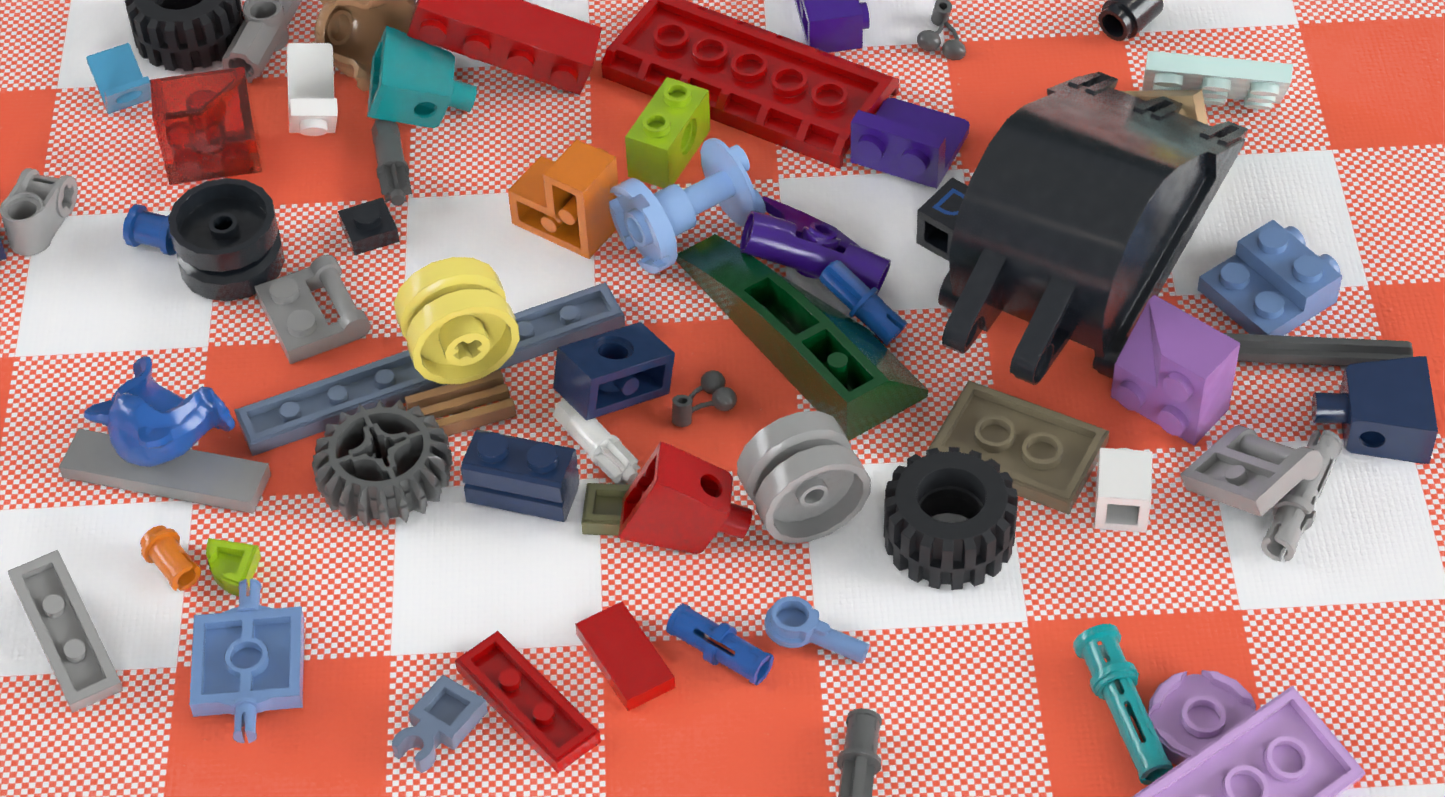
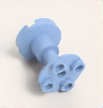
(657, 218)

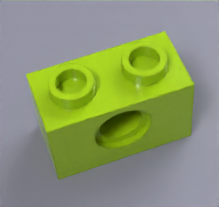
(668, 133)

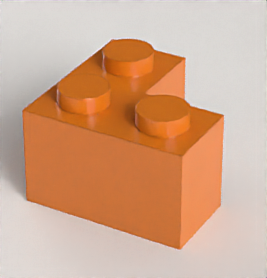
(568, 198)

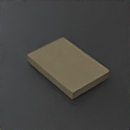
(1038, 447)

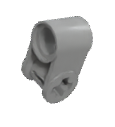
(37, 210)

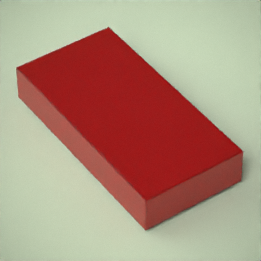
(625, 656)

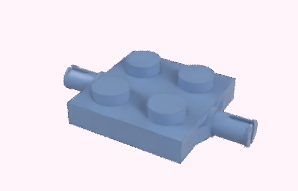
(247, 661)

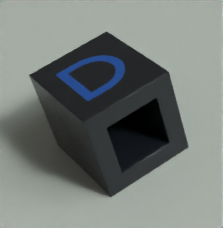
(938, 218)

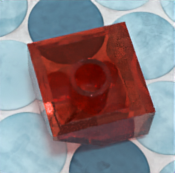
(206, 125)

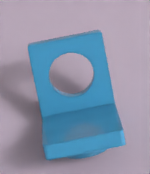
(119, 78)

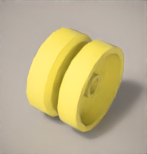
(456, 320)

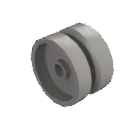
(803, 477)

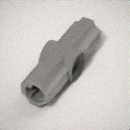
(260, 35)

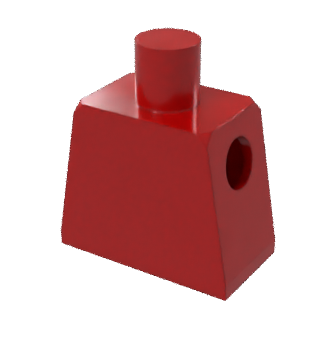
(681, 503)

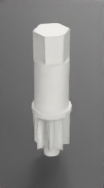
(602, 447)

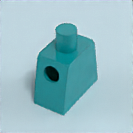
(414, 82)

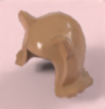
(356, 30)

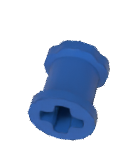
(147, 229)

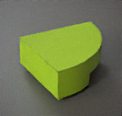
(231, 563)

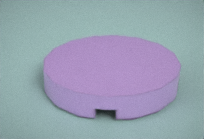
(1196, 710)

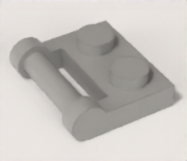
(297, 316)
(1250, 470)

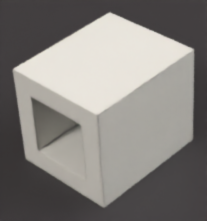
(1123, 490)

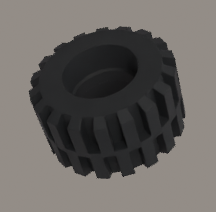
(184, 31)
(946, 550)

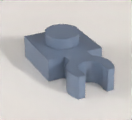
(440, 716)

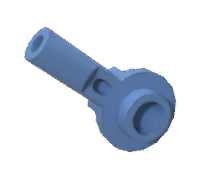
(795, 623)

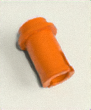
(162, 547)

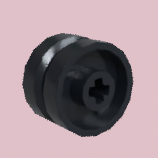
(226, 239)

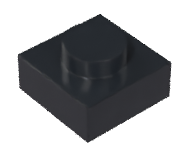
(368, 226)

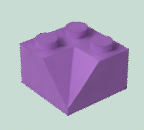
(1176, 371)

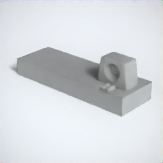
(65, 631)

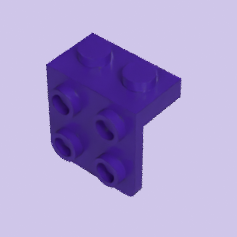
(907, 141)

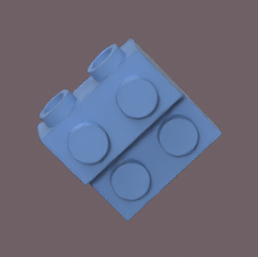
(1272, 281)

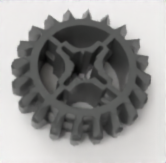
(382, 463)

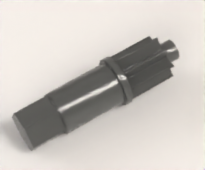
(392, 167)

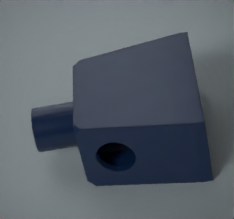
(1383, 409)

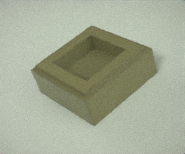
(603, 508)

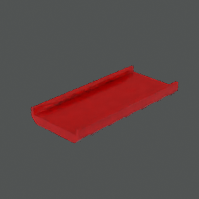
(752, 76)

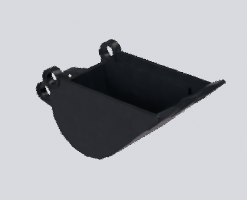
(1080, 219)

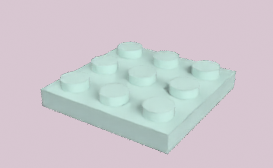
(1219, 78)

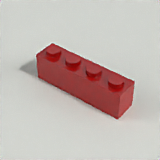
(511, 37)

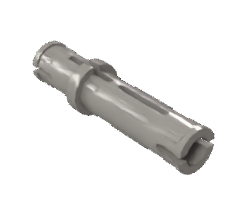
(1295, 510)

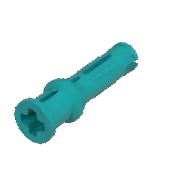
(1116, 684)

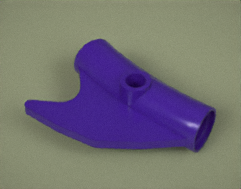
(807, 244)

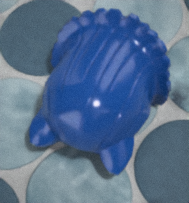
(155, 424)

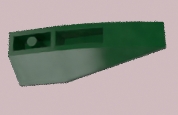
(815, 346)

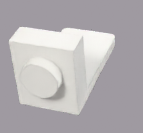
(311, 89)

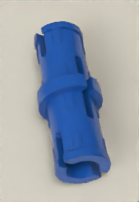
(746, 661)

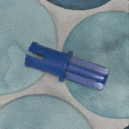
(862, 302)

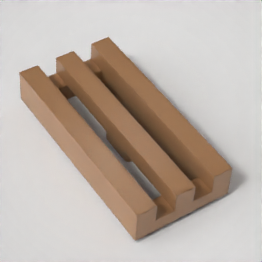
(460, 398)

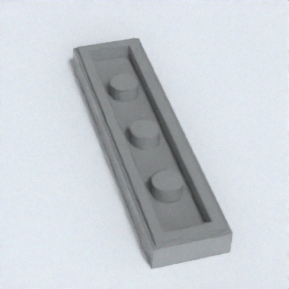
(191, 477)

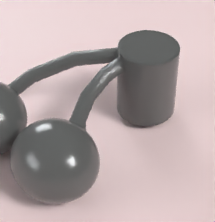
(931, 41)
(712, 383)

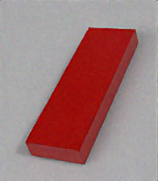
(528, 701)

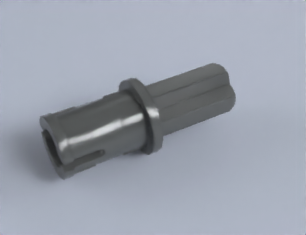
(859, 758)

